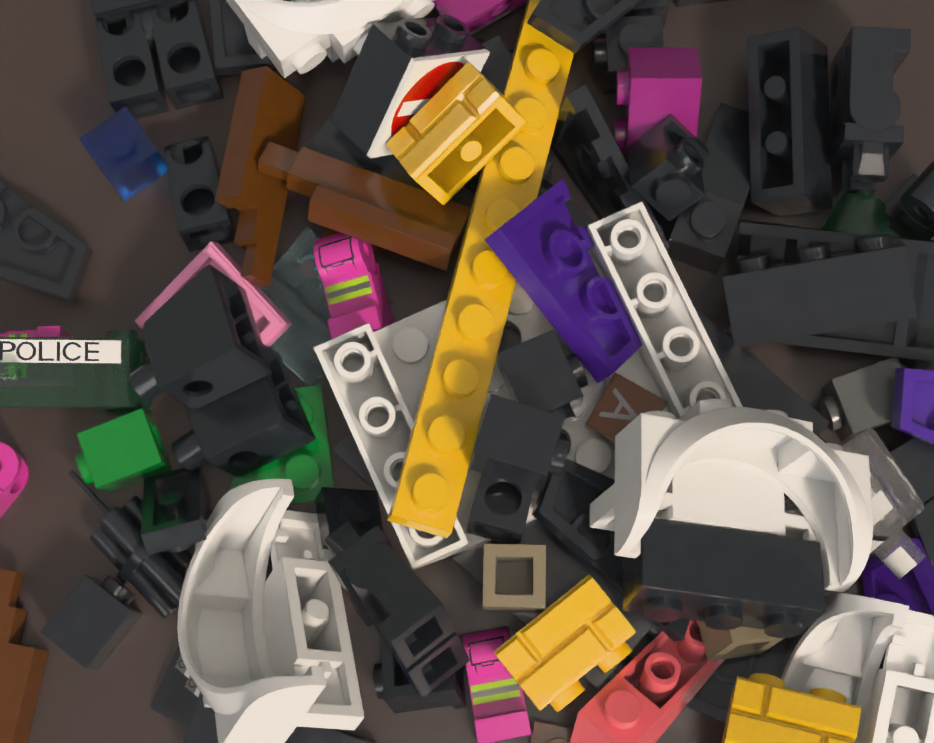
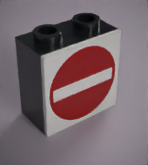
(398, 74)

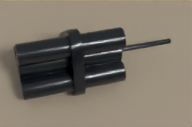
(154, 576)

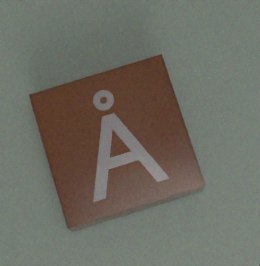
(620, 405)

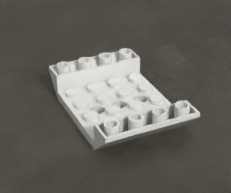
(384, 371)

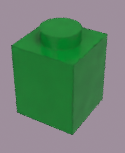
(122, 452)

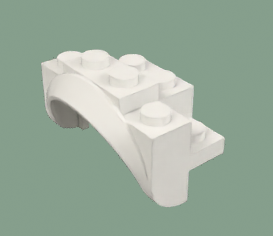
(305, 31)
(732, 473)
(270, 648)
(845, 655)

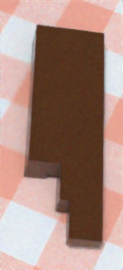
(263, 112)
(370, 205)
(20, 665)

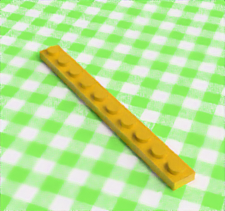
(479, 295)

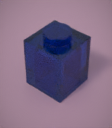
(124, 154)

